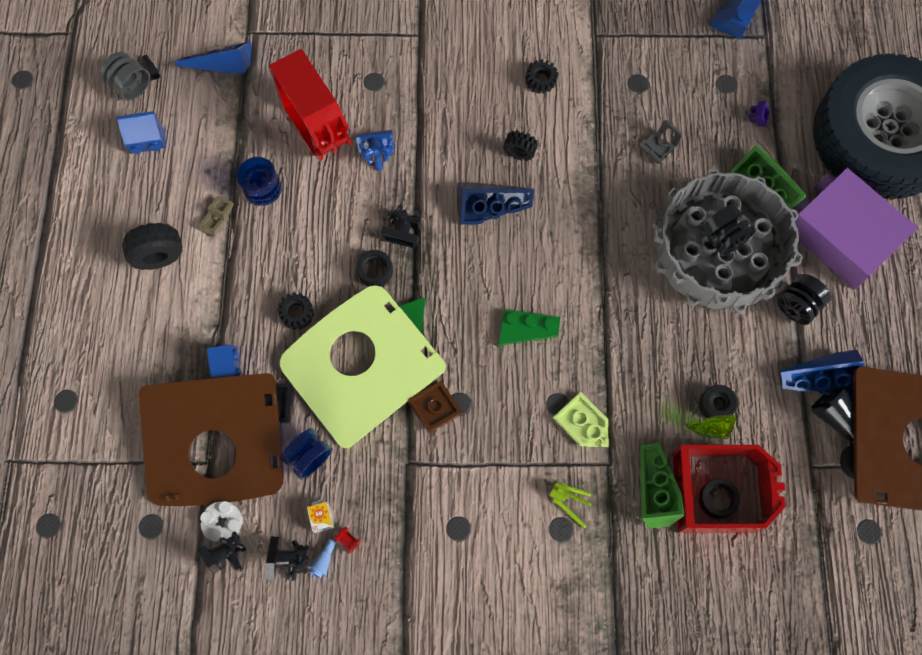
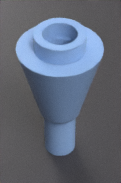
(320, 564)

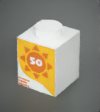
(320, 516)

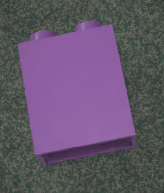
(850, 226)

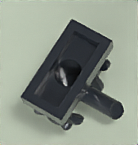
(401, 234)
(225, 550)
(285, 558)

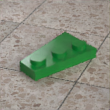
(525, 326)

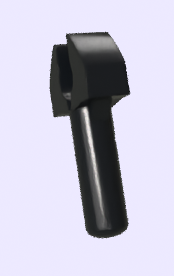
(150, 65)

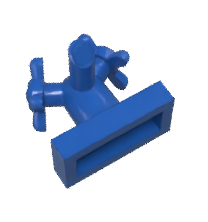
(375, 144)

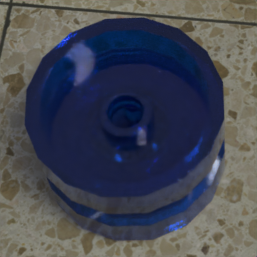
(306, 453)

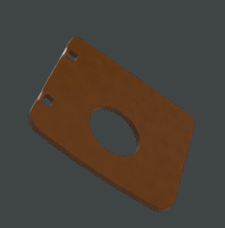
(882, 409)
(183, 410)

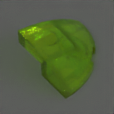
(714, 427)

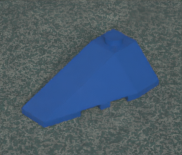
(735, 17)
(231, 59)

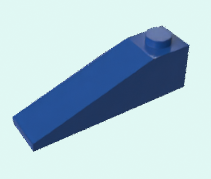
(823, 373)

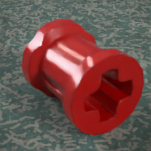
(347, 540)

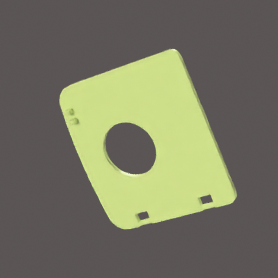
(359, 403)

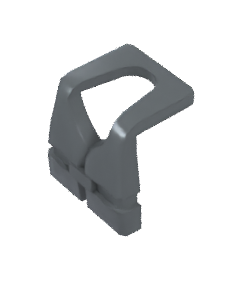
(653, 144)

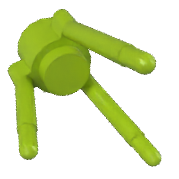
(562, 491)

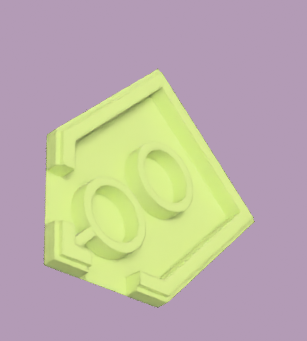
(584, 422)

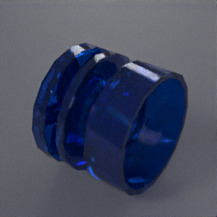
(259, 181)

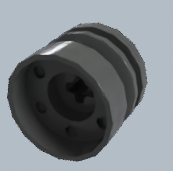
(125, 75)

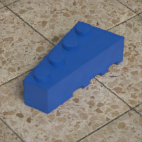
(224, 361)

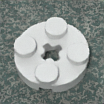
(213, 513)

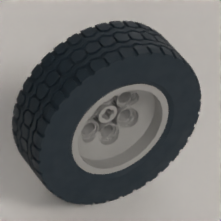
(875, 124)

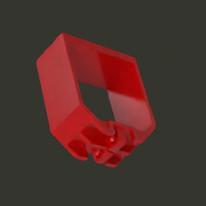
(309, 104)
(769, 488)

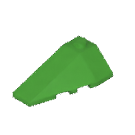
(760, 163)
(659, 490)

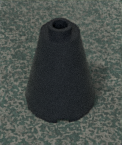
(836, 411)

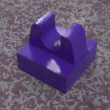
(761, 113)

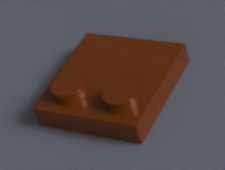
(434, 407)

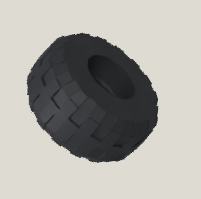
(152, 246)

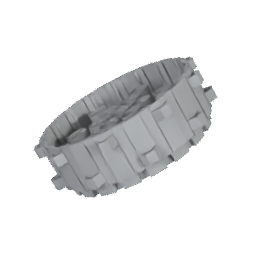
(697, 274)

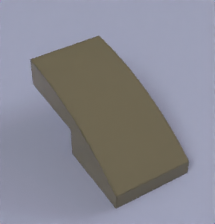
(217, 214)

